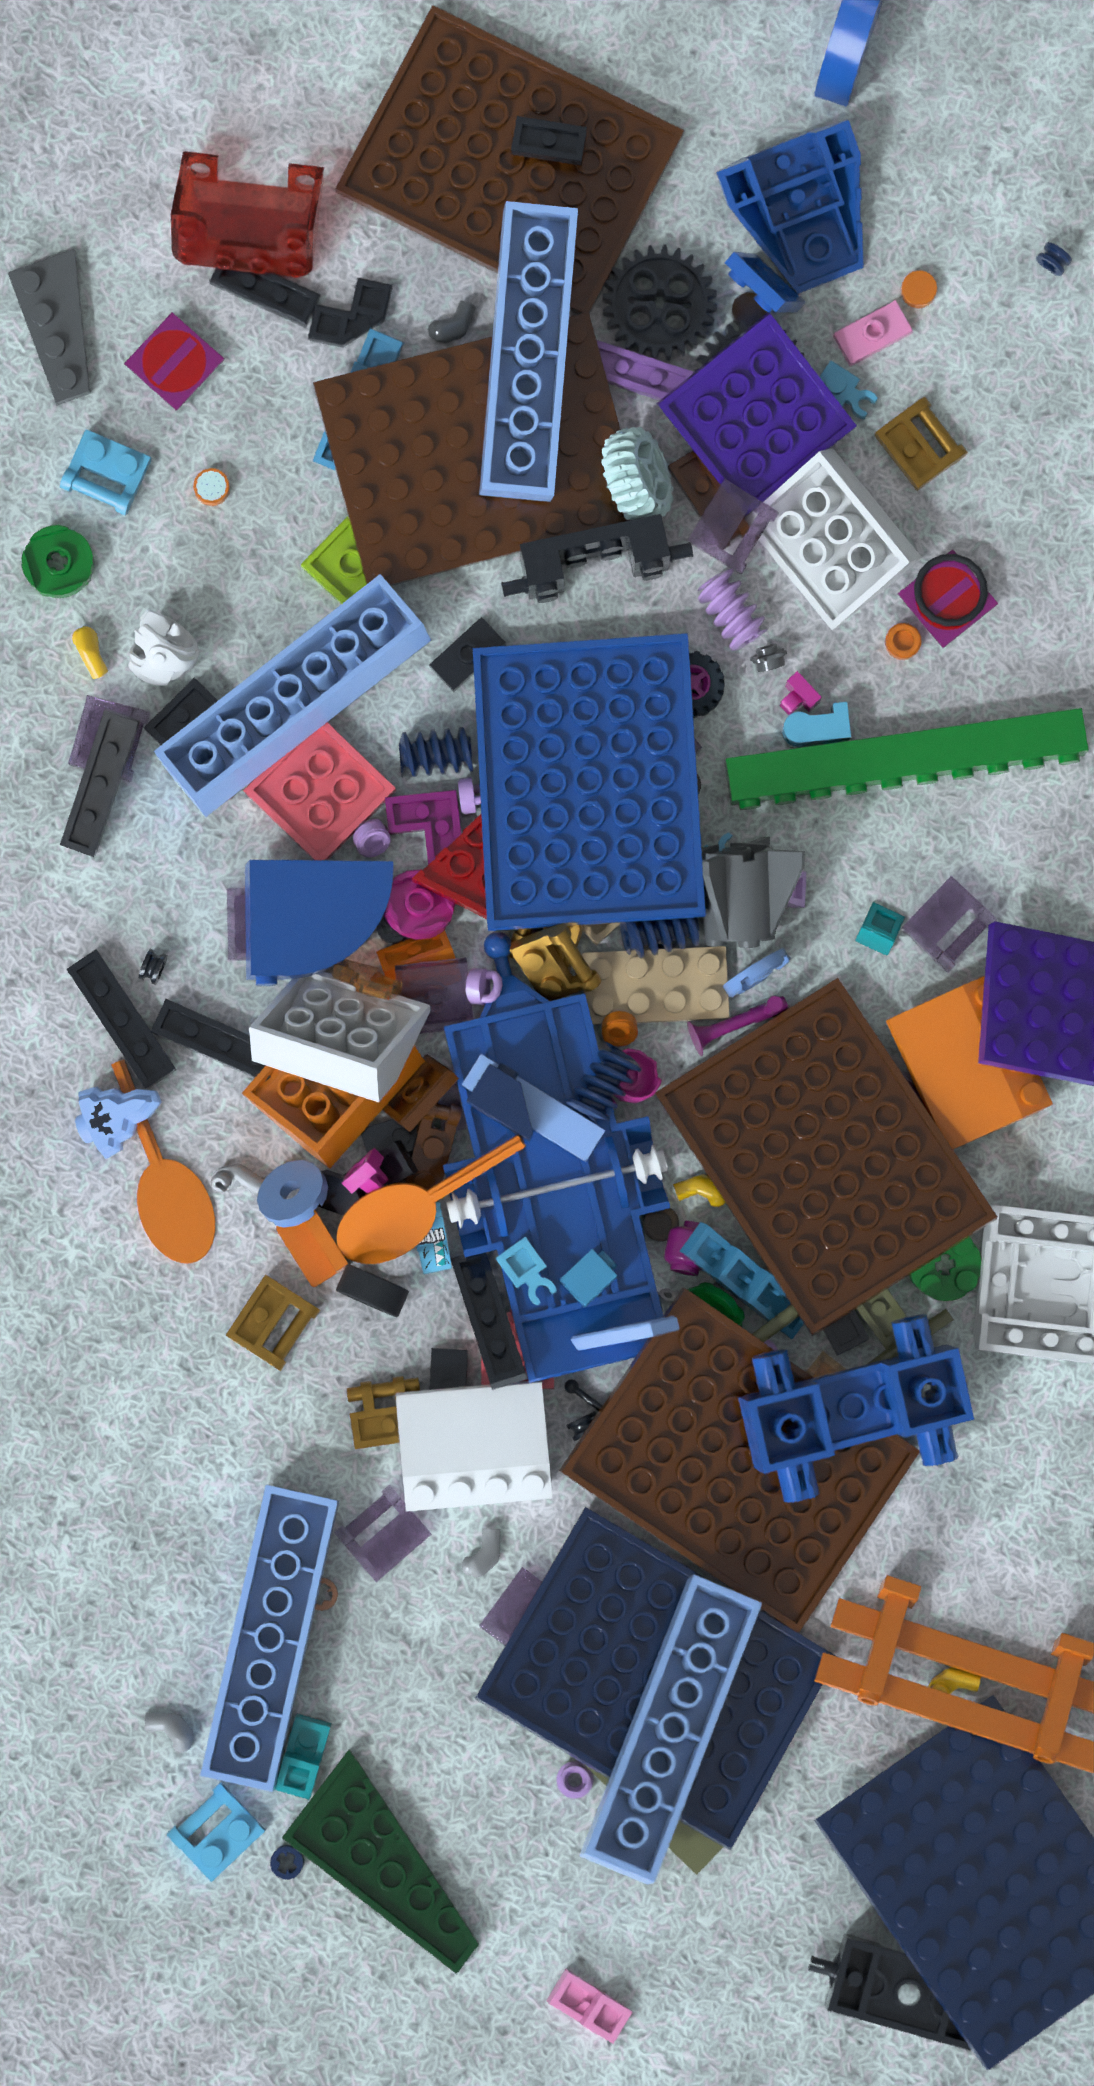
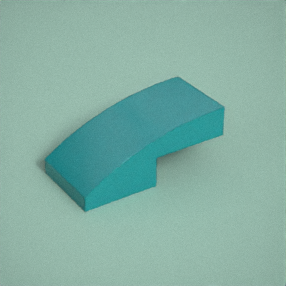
(303, 1756)

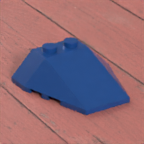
(802, 204)

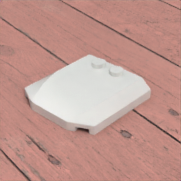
(1036, 1284)

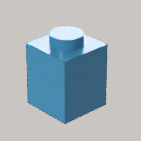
(590, 1277)

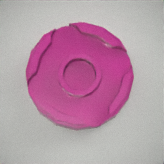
(416, 910)

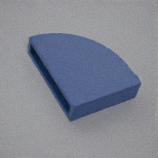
(847, 49)
(310, 914)

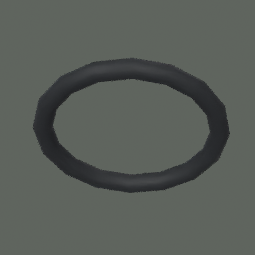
(961, 559)

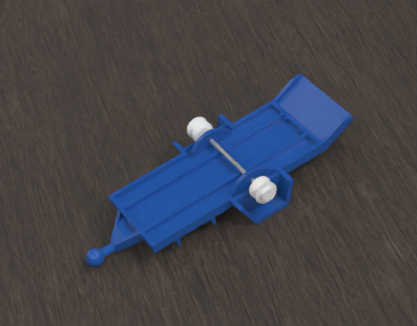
(549, 1192)

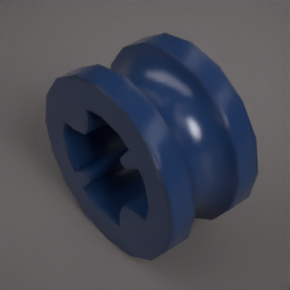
(1054, 259)
(275, 1862)

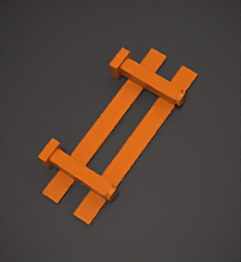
(891, 1632)

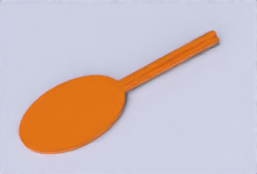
(170, 1196)
(401, 1214)

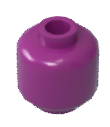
(676, 1239)

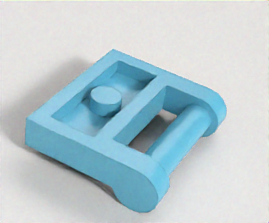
(111, 462)
(225, 1841)

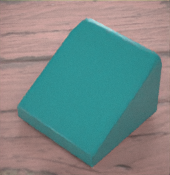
(880, 928)

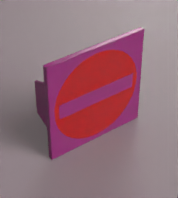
(174, 361)
(950, 593)

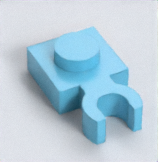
(843, 387)
(523, 1266)

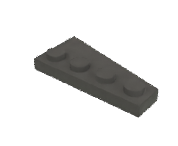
(53, 314)

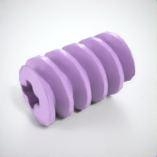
(731, 610)

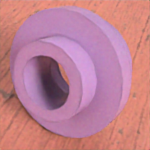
(566, 1788)

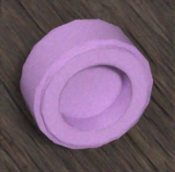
(467, 797)
(371, 838)
(479, 986)

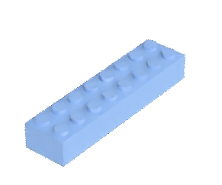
(528, 351)
(293, 695)
(269, 1638)
(670, 1730)

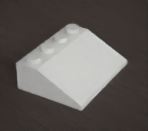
(834, 538)
(337, 1035)
(473, 1445)

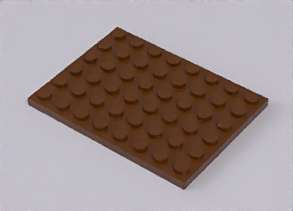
(445, 161)
(413, 452)
(825, 1156)
(680, 1465)

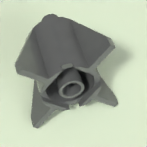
(747, 891)

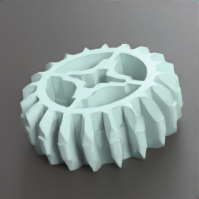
(637, 474)

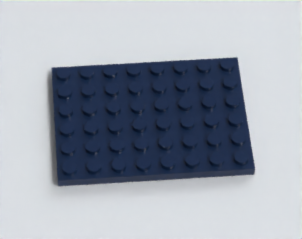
(588, 1653)
(977, 1882)

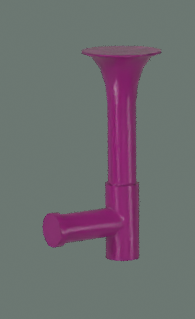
(704, 1035)

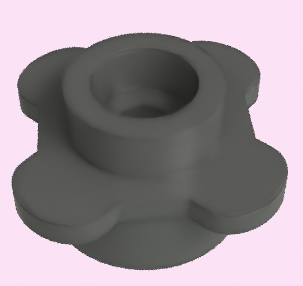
(769, 658)

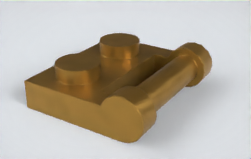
(910, 448)
(546, 968)
(262, 1315)

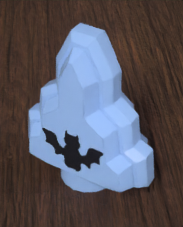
(112, 1116)

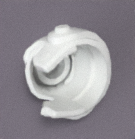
(161, 649)

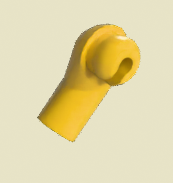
(88, 647)
(698, 1185)
(954, 1678)

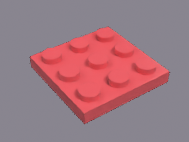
(320, 792)

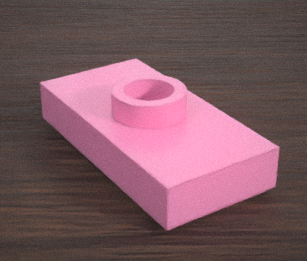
(872, 333)

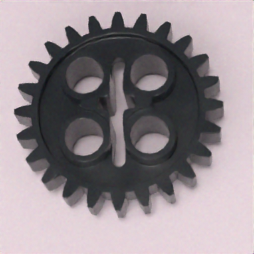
(661, 271)

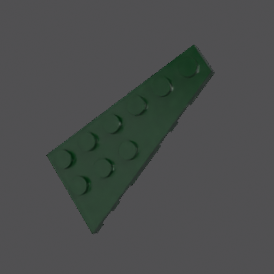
(367, 1851)

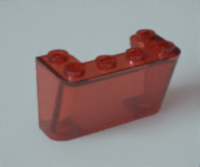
(245, 223)

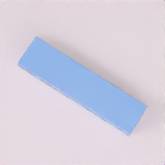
(549, 1115)
(626, 1333)

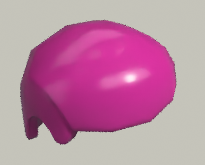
(645, 1082)

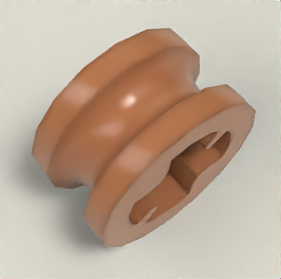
(328, 1604)

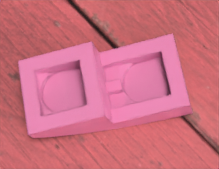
(589, 2006)

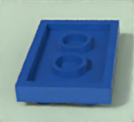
(771, 289)

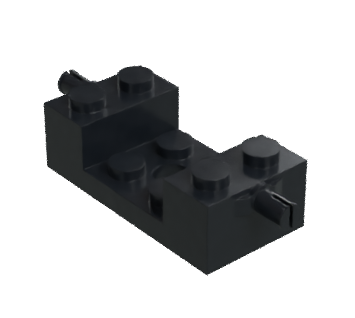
(641, 537)
(866, 1987)

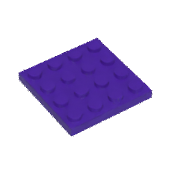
(756, 411)
(1038, 1004)

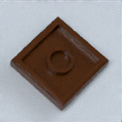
(420, 1093)

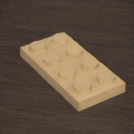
(660, 986)

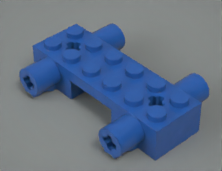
(855, 1407)

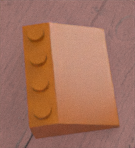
(942, 1056)
(319, 1115)

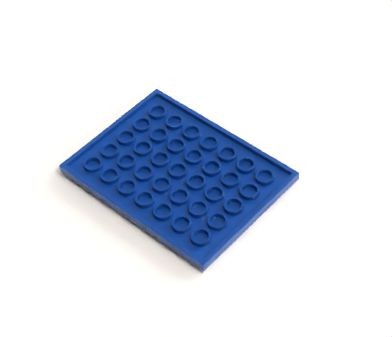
(588, 782)

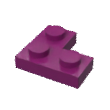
(428, 812)

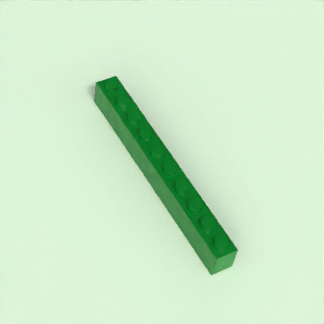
(906, 757)

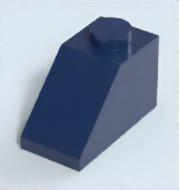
(502, 1100)

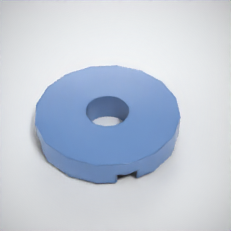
(756, 973)
(282, 1181)

